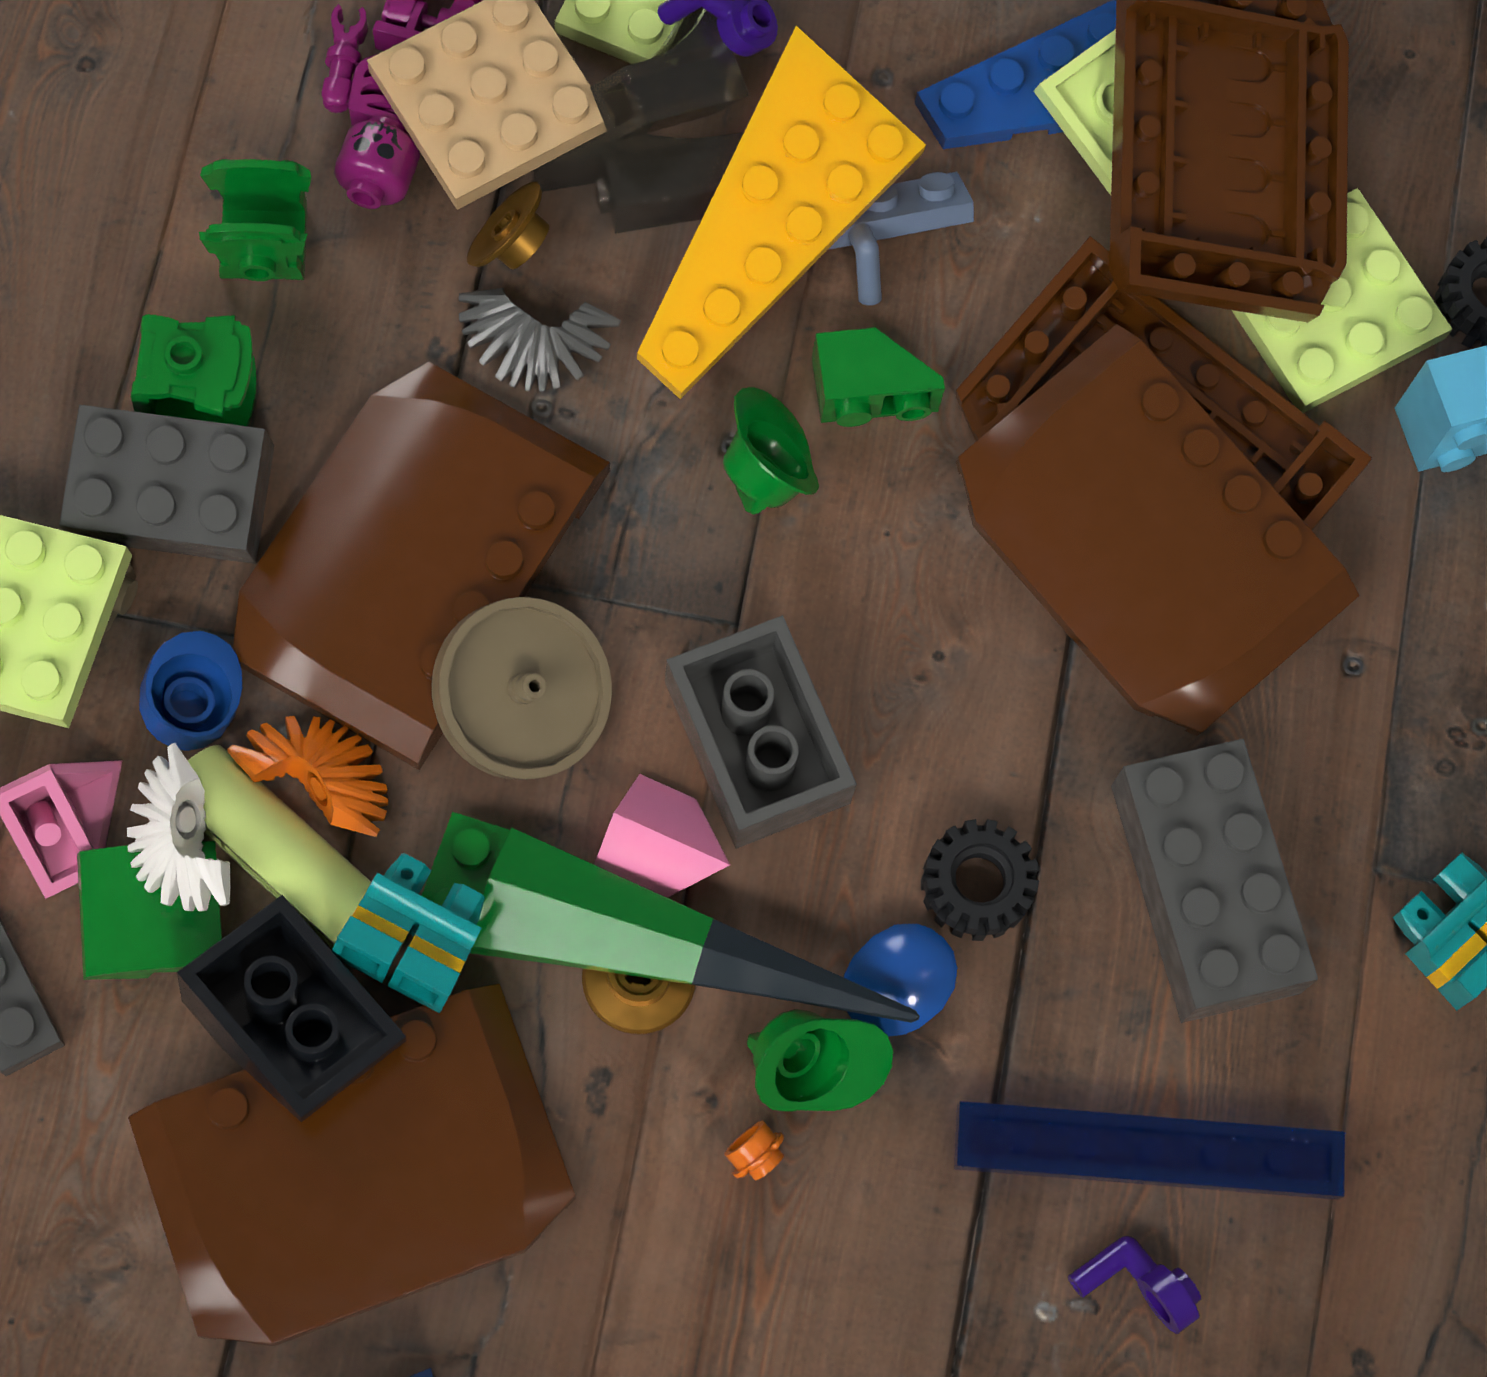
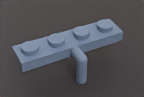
(904, 209)

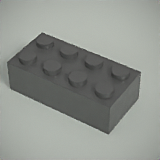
(1213, 880)

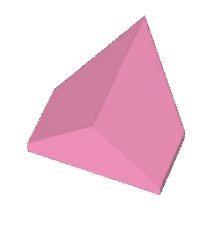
(58, 815)
(660, 839)

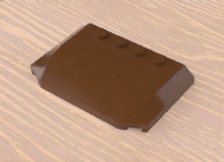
(1230, 154)
(1297, 456)
(402, 535)
(1150, 535)
(374, 1196)

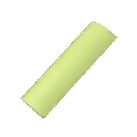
(277, 845)

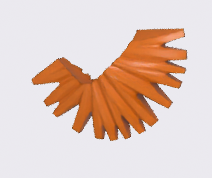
(324, 767)

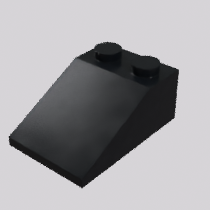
(287, 1009)

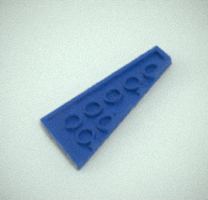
(998, 94)

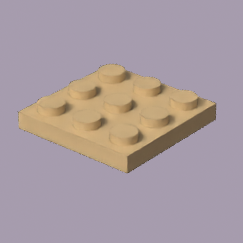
(488, 96)

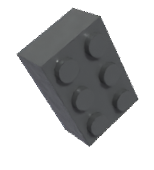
(168, 483)
(759, 731)

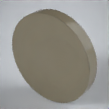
(521, 688)

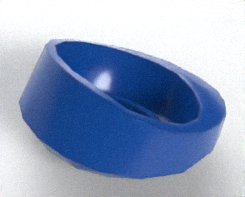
(191, 690)
(909, 967)

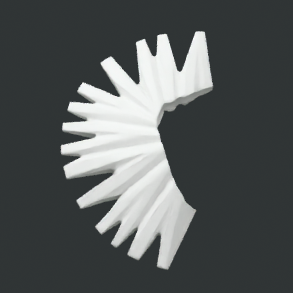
(173, 837)

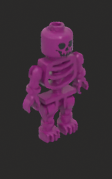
(377, 151)

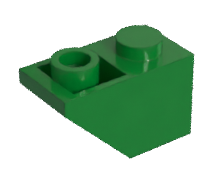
(869, 377)

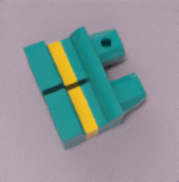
(439, 933)
(1453, 945)

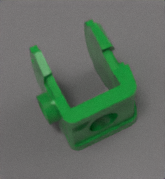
(261, 218)
(196, 370)

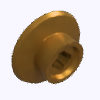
(511, 231)
(635, 1006)

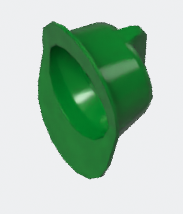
(768, 453)
(818, 1061)

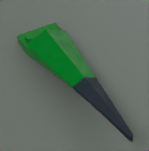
(581, 916)

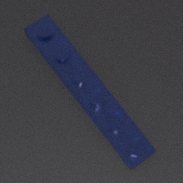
(1150, 1150)

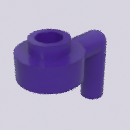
(742, 24)
(1167, 1292)

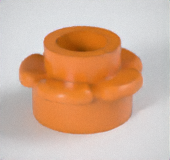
(755, 1151)

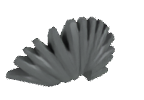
(530, 343)

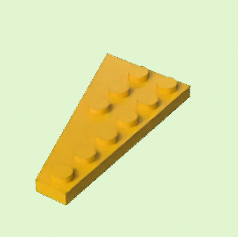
(792, 188)

